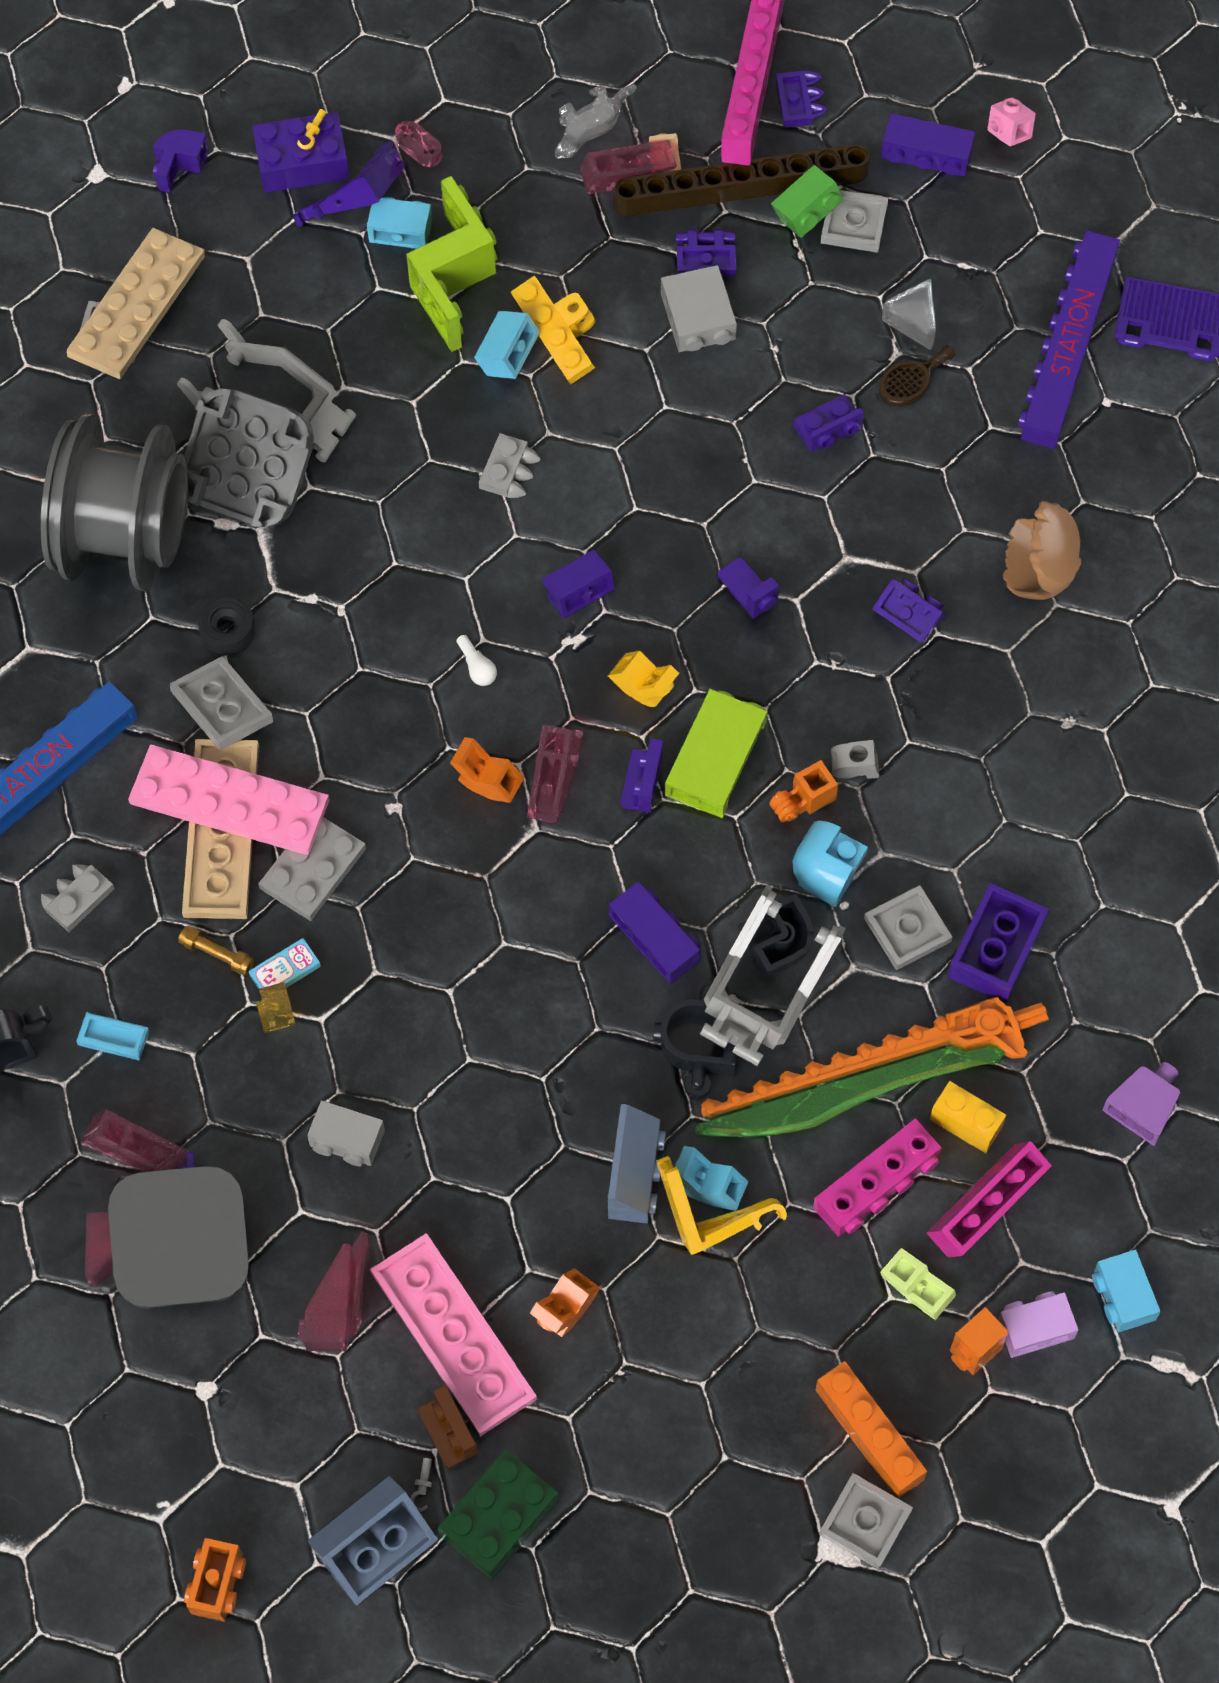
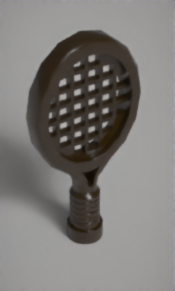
(924, 368)

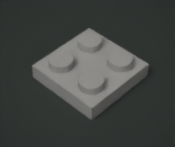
(856, 222)
(908, 927)
(865, 1521)

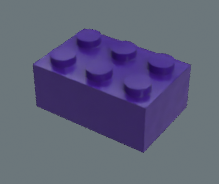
(287, 165)
(998, 943)

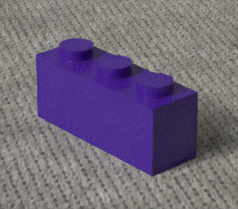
(927, 145)
(655, 932)

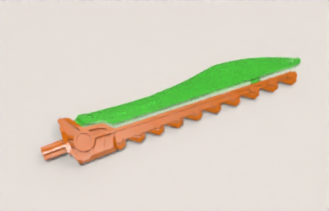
(975, 1037)

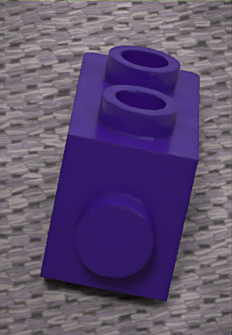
(748, 588)

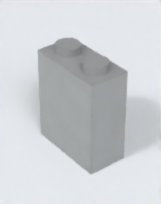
(698, 309)

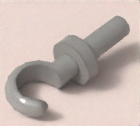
(423, 1482)

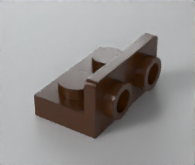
(447, 1429)

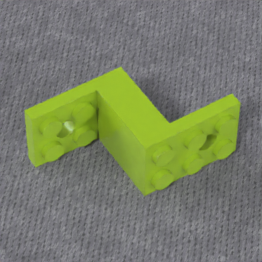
(452, 263)

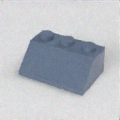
(635, 1166)
(372, 1540)

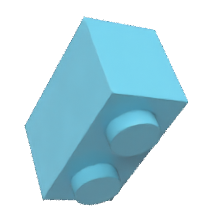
(399, 223)
(507, 344)
(1126, 1291)

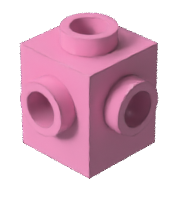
(1011, 121)

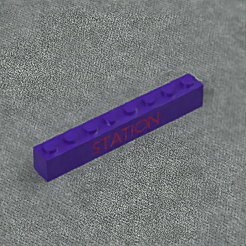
(1070, 339)

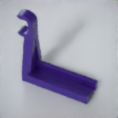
(360, 191)

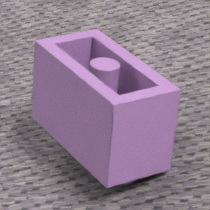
(1038, 1323)

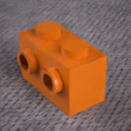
(214, 1580)

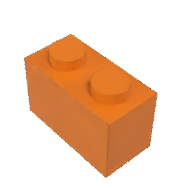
(978, 1342)

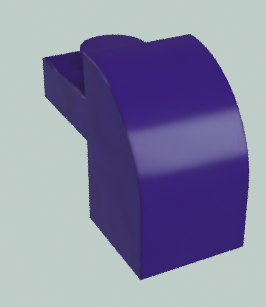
(176, 151)

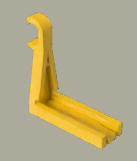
(714, 1229)

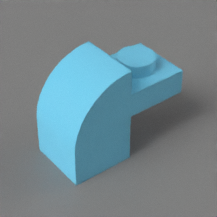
(710, 1182)

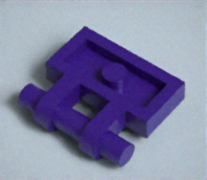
(703, 256)

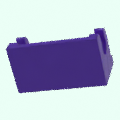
(579, 583)

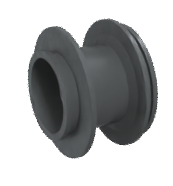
(112, 502)

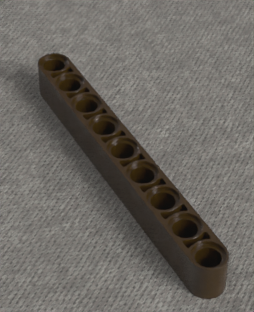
(785, 169)

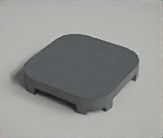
(247, 457)
(178, 1237)

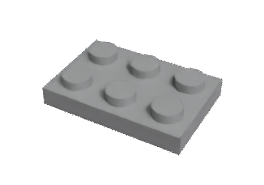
(221, 703)
(309, 881)

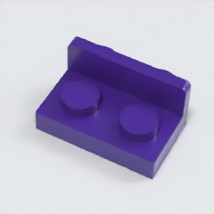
(828, 423)
(909, 610)
(642, 777)

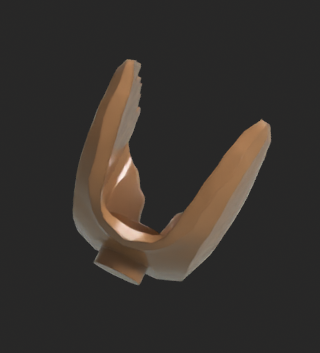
(1042, 553)

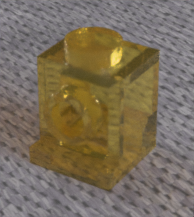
(275, 1008)

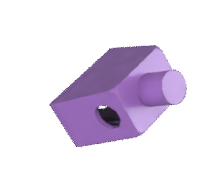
(1145, 1101)

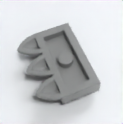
(506, 466)
(77, 897)

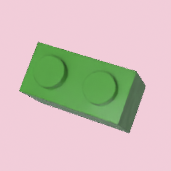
(807, 201)

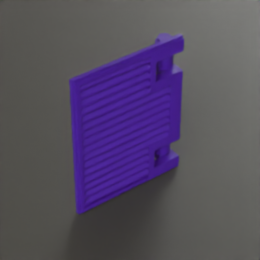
(1169, 317)

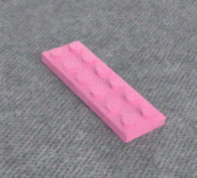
(229, 799)
(453, 1334)

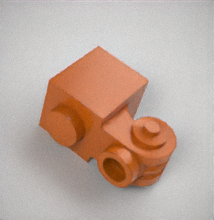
(811, 791)

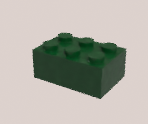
(498, 1514)

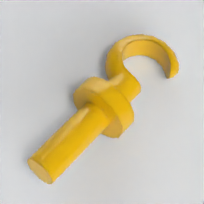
(313, 129)

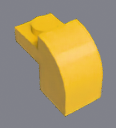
(642, 679)

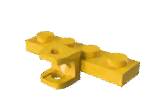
(558, 326)

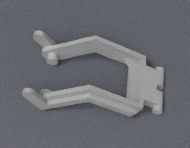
(320, 412)
(741, 1025)

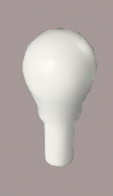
(480, 668)

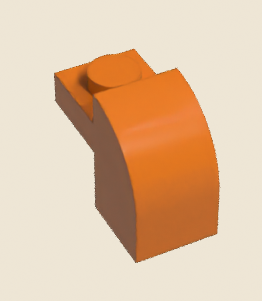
(484, 774)
(565, 1303)

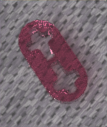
(415, 146)

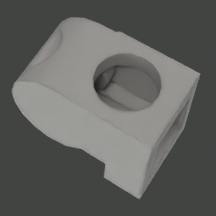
(855, 760)

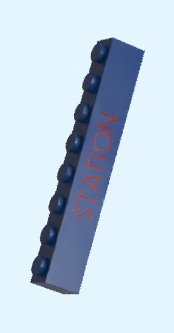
(62, 752)

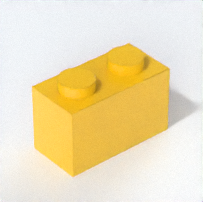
(967, 1117)

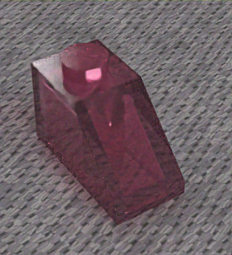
(98, 1248)

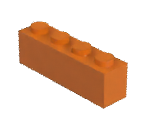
(870, 1430)

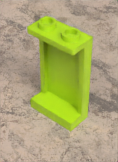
(715, 752)

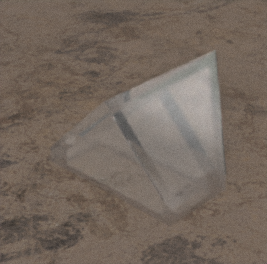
(913, 313)

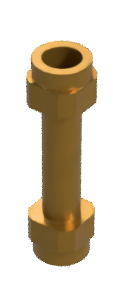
(193, 939)

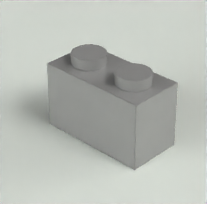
(345, 1134)

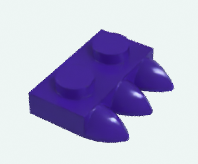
(797, 97)

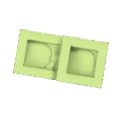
(918, 1284)

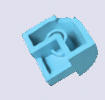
(827, 861)

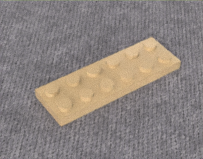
(135, 303)
(218, 860)

